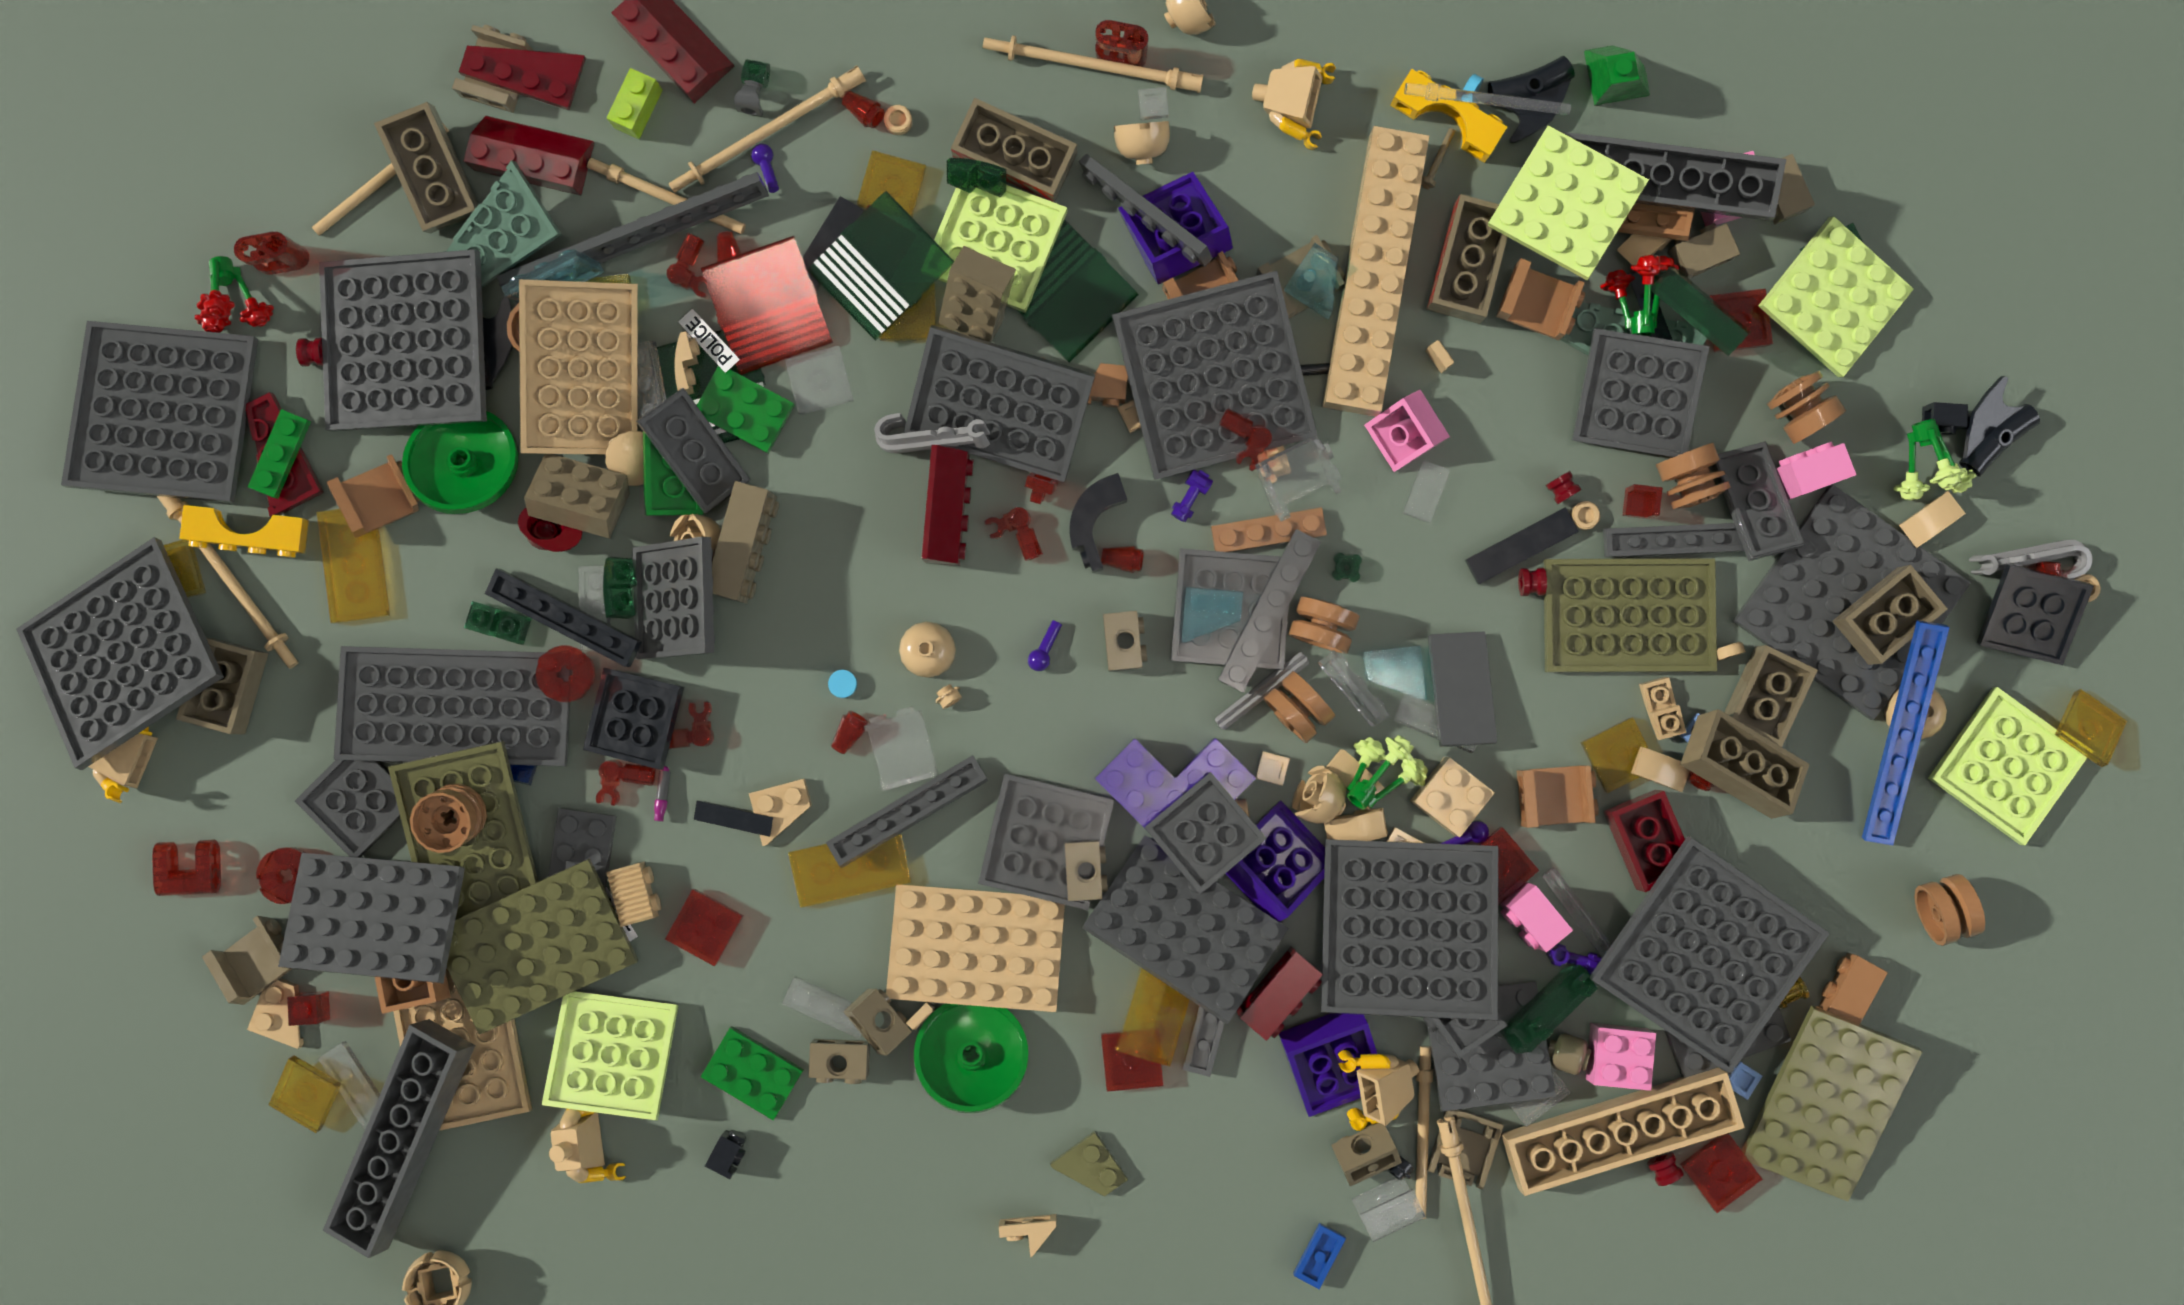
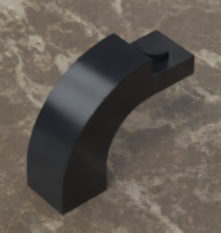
(1092, 503)

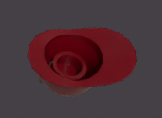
(548, 535)

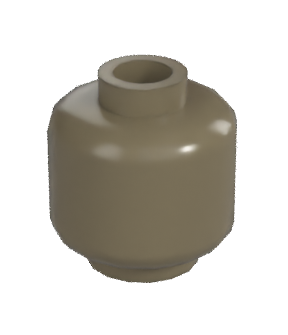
(1569, 1054)

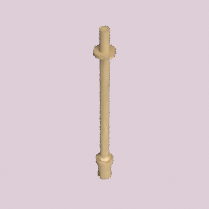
(1172, 78)
(836, 88)
(174, 511)
(1452, 1149)

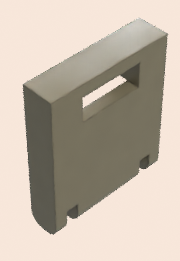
(1477, 1151)

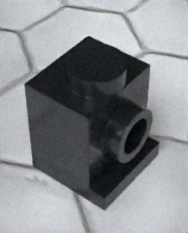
(1948, 416)
(726, 1153)

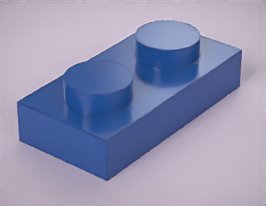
(1319, 1256)

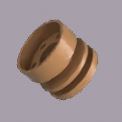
(1806, 407)
(1693, 476)
(433, 821)

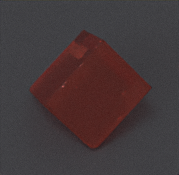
(1642, 501)

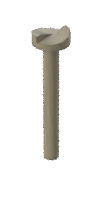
(1428, 182)

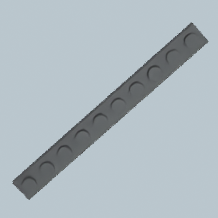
(660, 224)

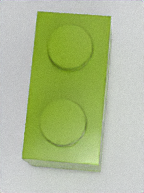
(634, 103)

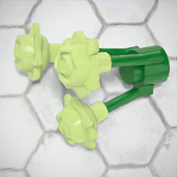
(1949, 474)
(1363, 793)

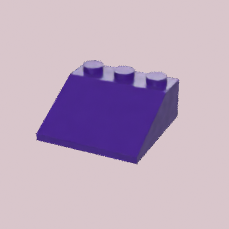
(1192, 209)
(1283, 866)
(1314, 1059)

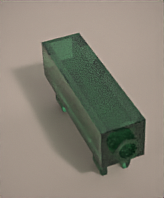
(1699, 310)
(1548, 1009)

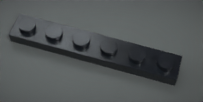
(563, 617)

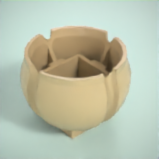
(420, 1285)

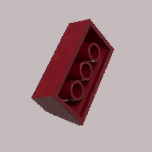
(674, 44)
(542, 155)
(946, 506)

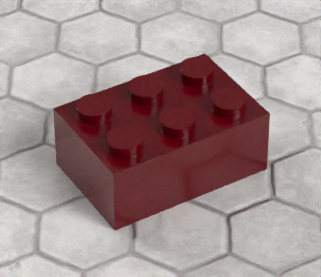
(1645, 836)
(1279, 994)

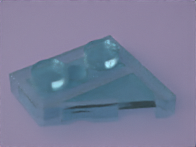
(1315, 281)
(1208, 610)
(1397, 669)

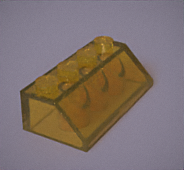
(1152, 1020)

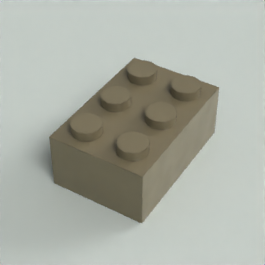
(976, 295)
(577, 495)
(1888, 614)
(1770, 693)
(229, 701)

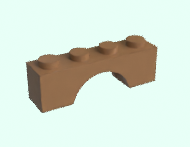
(1109, 385)

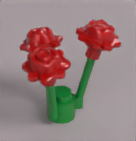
(1648, 266)
(217, 306)

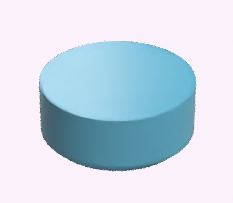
(1474, 83)
(842, 683)

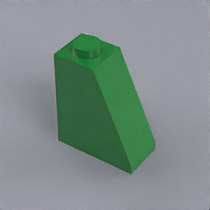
(1615, 75)

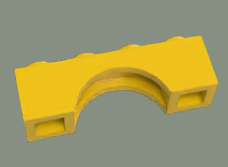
(1478, 129)
(280, 534)

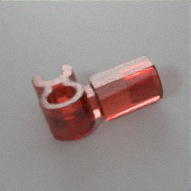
(679, 273)
(1258, 435)
(1018, 520)
(701, 729)
(613, 770)

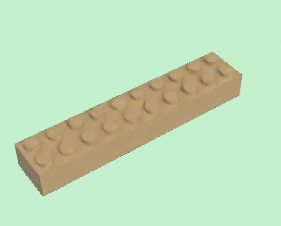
(1375, 271)

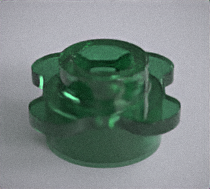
(1354, 564)

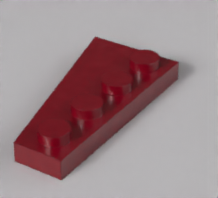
(533, 74)
(301, 482)

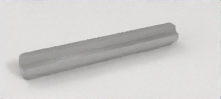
(1257, 694)

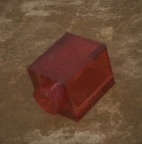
(308, 1008)

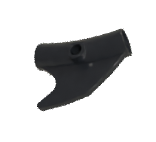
(1548, 84)
(496, 342)
(1994, 428)

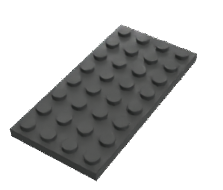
(446, 701)

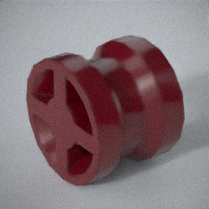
(309, 352)
(1563, 487)
(1532, 582)
(1665, 1169)

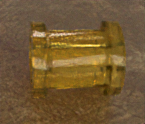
(1798, 991)

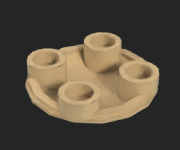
(626, 456)

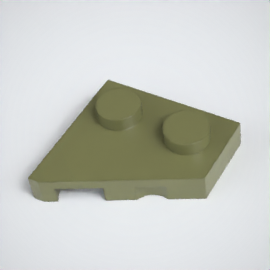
(1091, 1165)

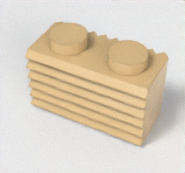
(633, 893)

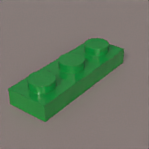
(279, 454)

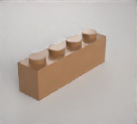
(1852, 988)

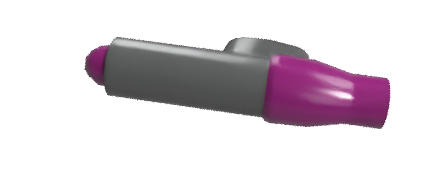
(662, 793)

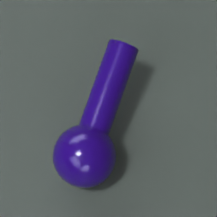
(762, 156)
(1039, 658)
(1476, 832)

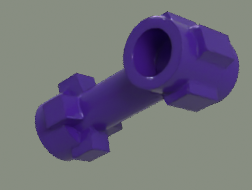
(1199, 483)
(1560, 955)

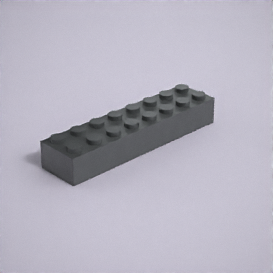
(1698, 177)
(398, 1137)

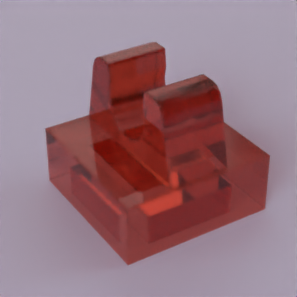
(1040, 487)

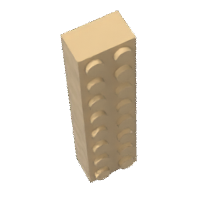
(1622, 1131)

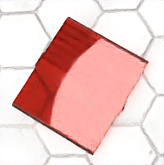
(766, 305)

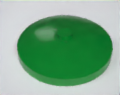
(460, 464)
(971, 1057)

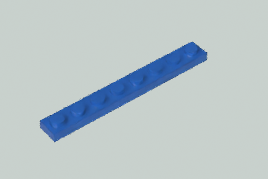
(1905, 732)

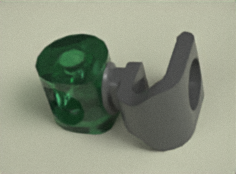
(754, 76)

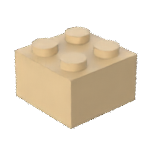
(1452, 796)

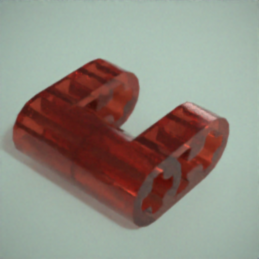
(1132, 44)
(272, 249)
(202, 880)

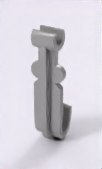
(949, 437)
(2037, 554)

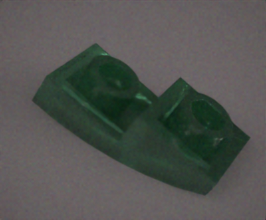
(973, 174)
(617, 585)
(497, 623)

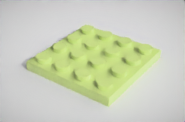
(1568, 202)
(1009, 229)
(1836, 297)
(2008, 766)
(610, 1055)

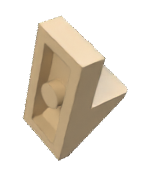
(1036, 1227)

